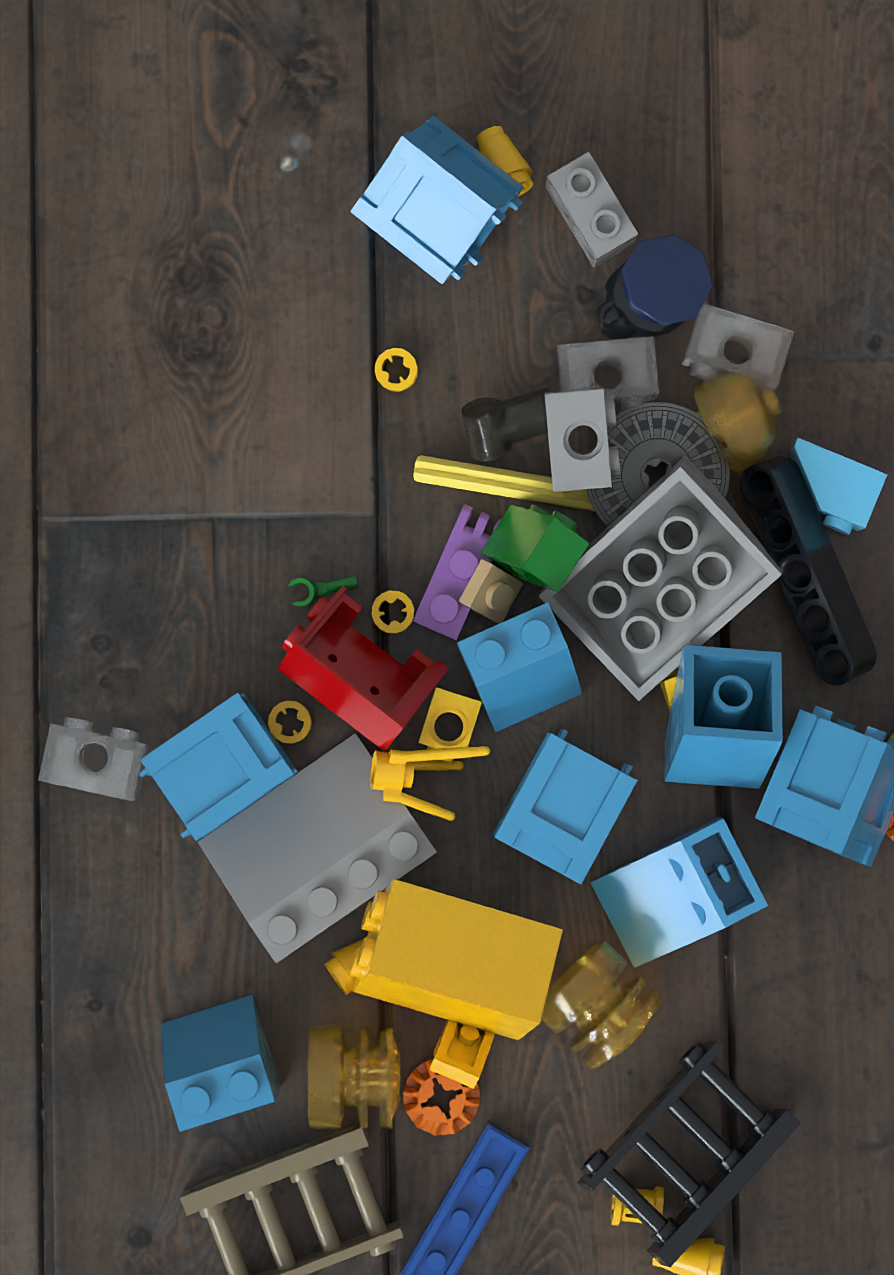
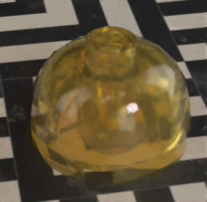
(739, 417)

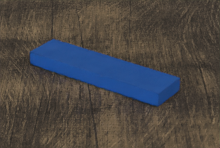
(467, 1204)

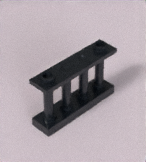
(734, 1163)

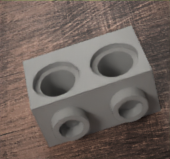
(591, 209)

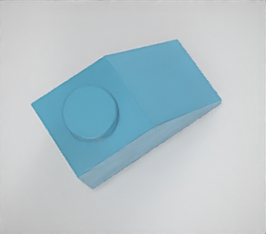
(839, 486)

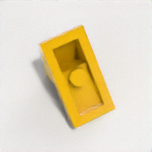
(461, 1053)

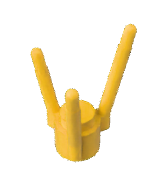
(396, 768)

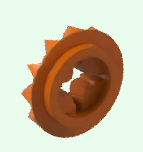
(431, 1117)

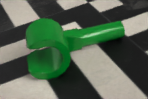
(322, 588)

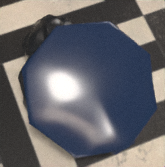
(655, 289)

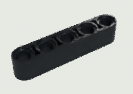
(808, 546)

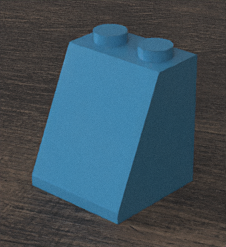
(521, 667)
(724, 717)
(218, 1063)

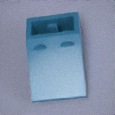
(679, 892)

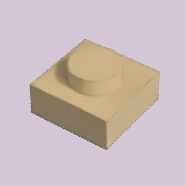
(491, 592)

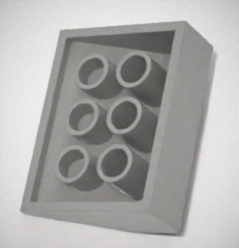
(662, 579)
(314, 849)

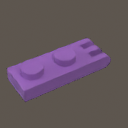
(457, 564)

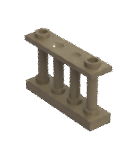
(301, 1166)

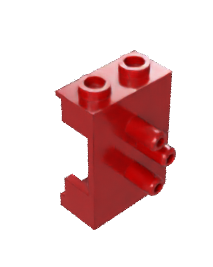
(355, 674)

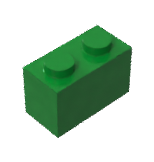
(536, 546)

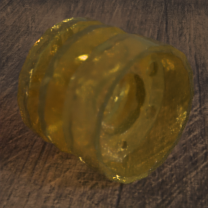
(599, 1005)
(351, 1076)

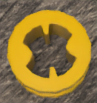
(408, 362)
(391, 597)
(276, 728)

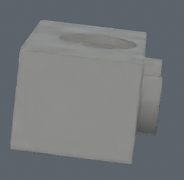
(575, 469)

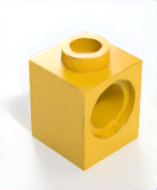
(444, 702)

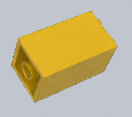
(455, 959)

